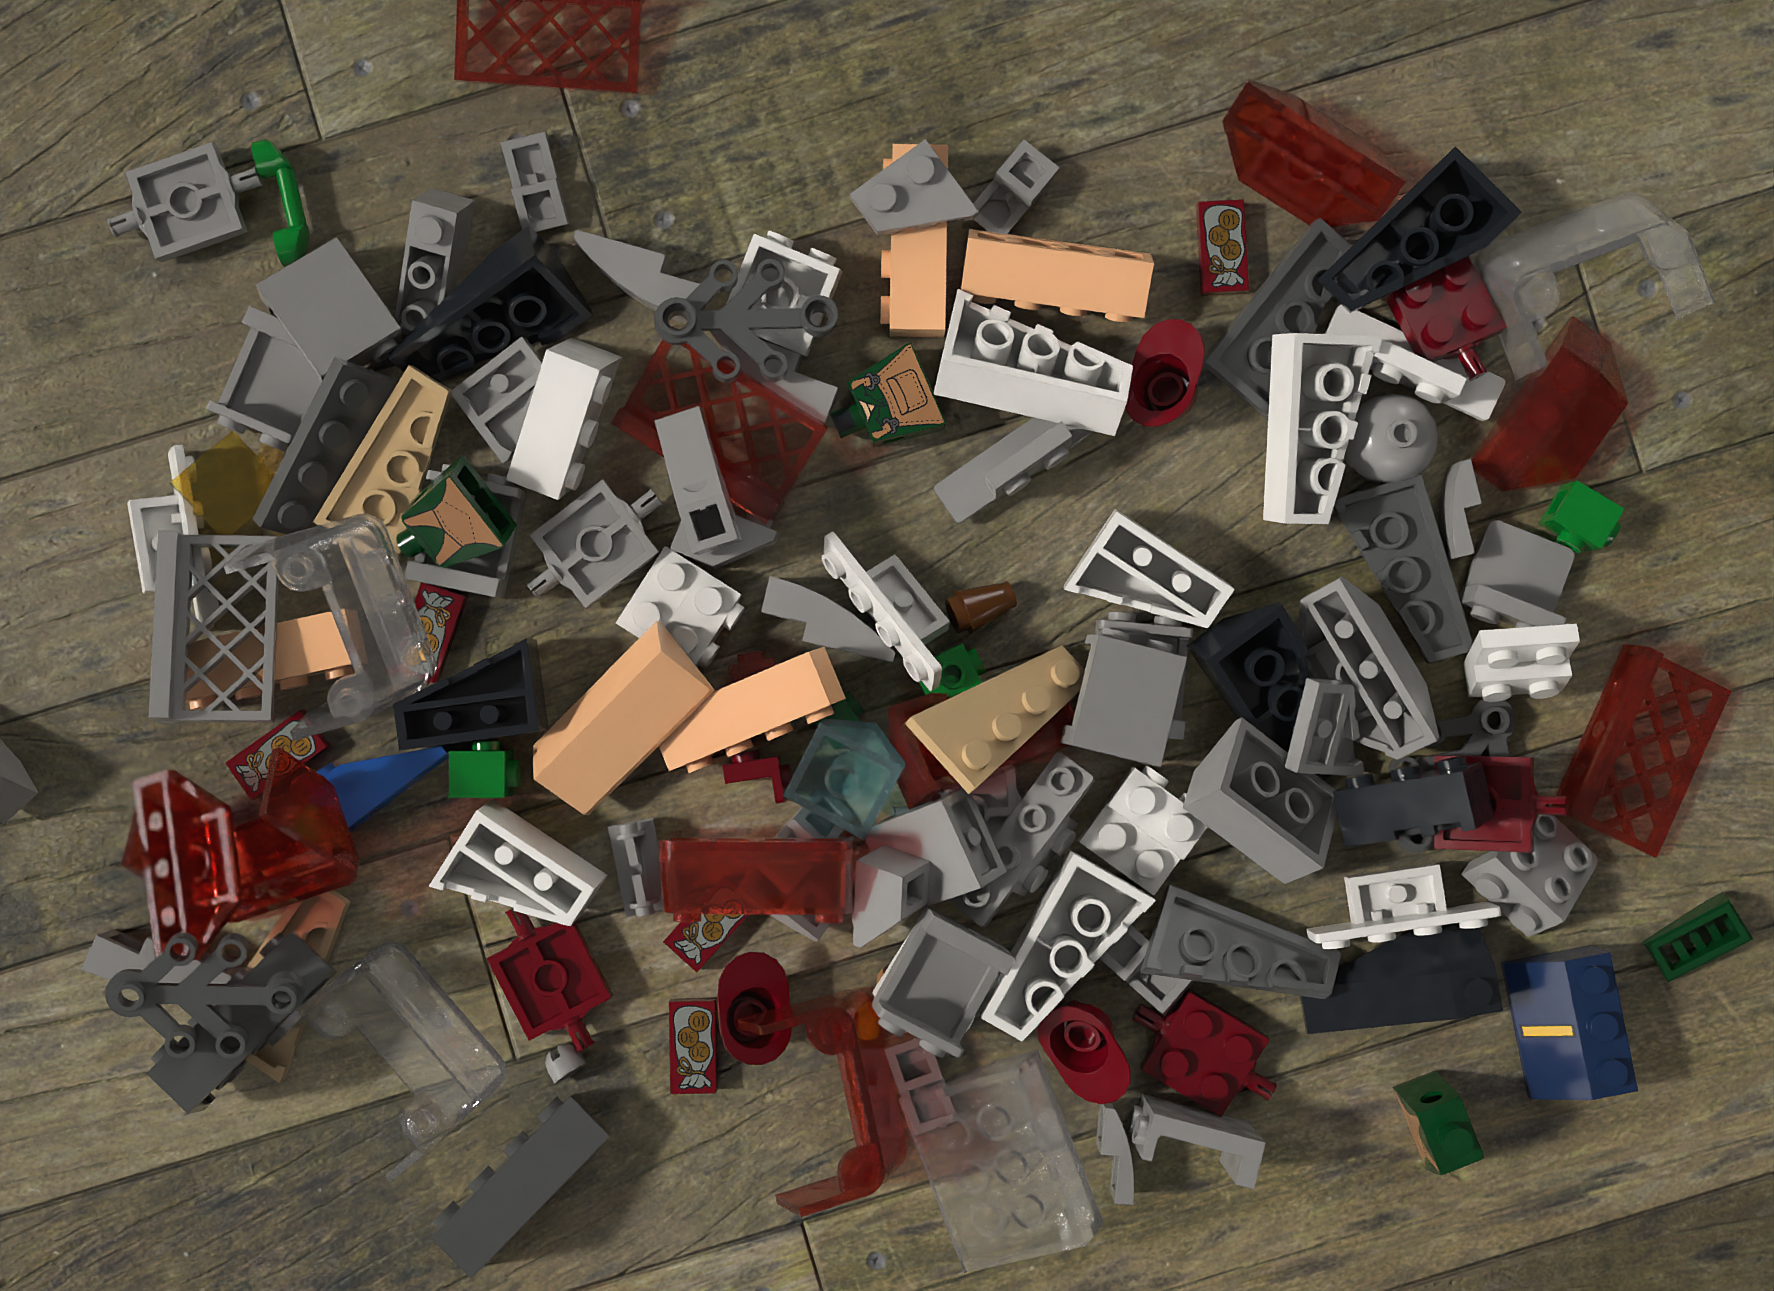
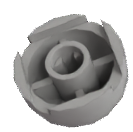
(1392, 439)

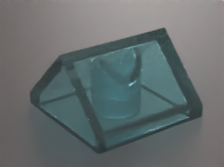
(846, 774)

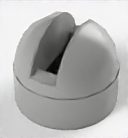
(566, 1065)

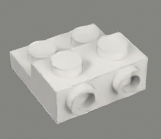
(803, 278)
(687, 604)
(1520, 662)
(1143, 829)

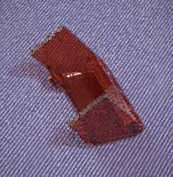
(293, 847)
(757, 876)
(848, 1028)

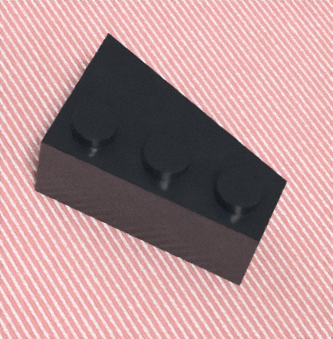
(482, 702)
(1413, 802)

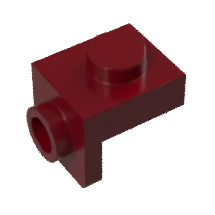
(750, 766)

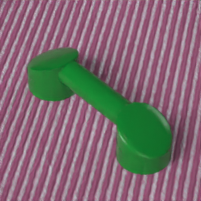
(293, 241)

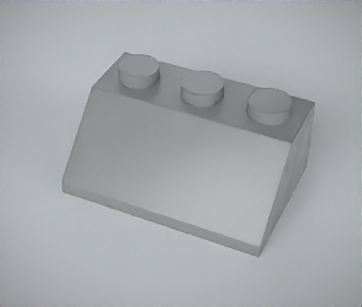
(1261, 806)

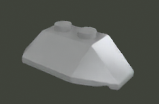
(1356, 644)

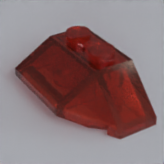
(1307, 159)
(1555, 414)
(186, 860)

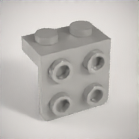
(1516, 577)
(1537, 886)

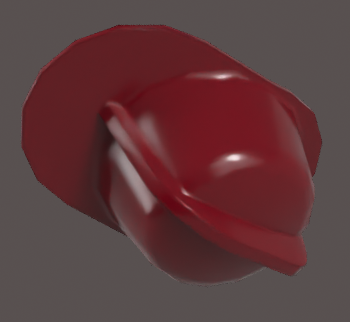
(1165, 373)
(747, 988)
(1085, 1052)

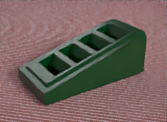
(1703, 914)

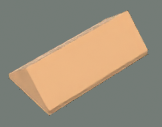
(619, 721)

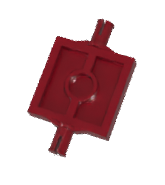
(1448, 315)
(1513, 804)
(550, 978)
(1204, 1052)

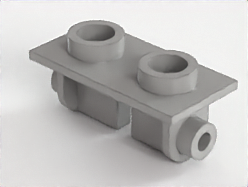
(637, 866)

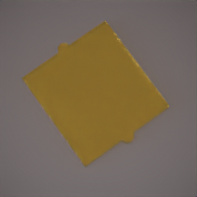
(225, 484)

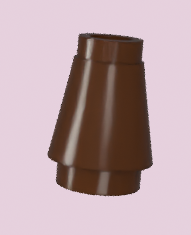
(979, 605)

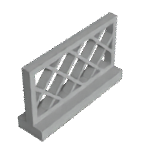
(172, 628)

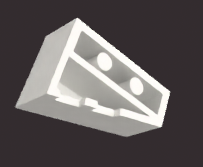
(562, 417)
(1147, 573)
(518, 867)

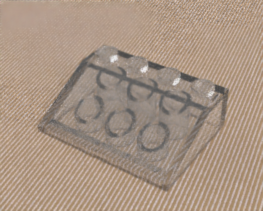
(1005, 1165)

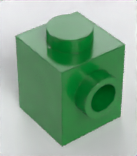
(1582, 518)
(959, 671)
(483, 771)

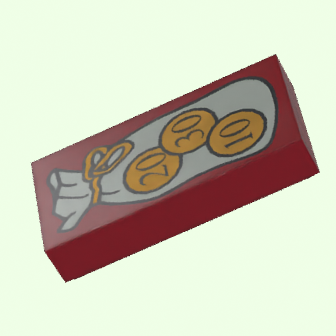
(1222, 247)
(440, 615)
(252, 763)
(700, 940)
(693, 1046)

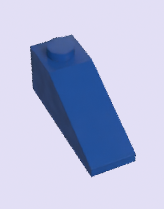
(373, 783)

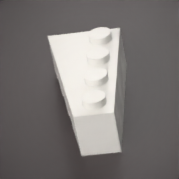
(1029, 370)
(1311, 420)
(1064, 937)

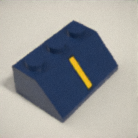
(1569, 1025)

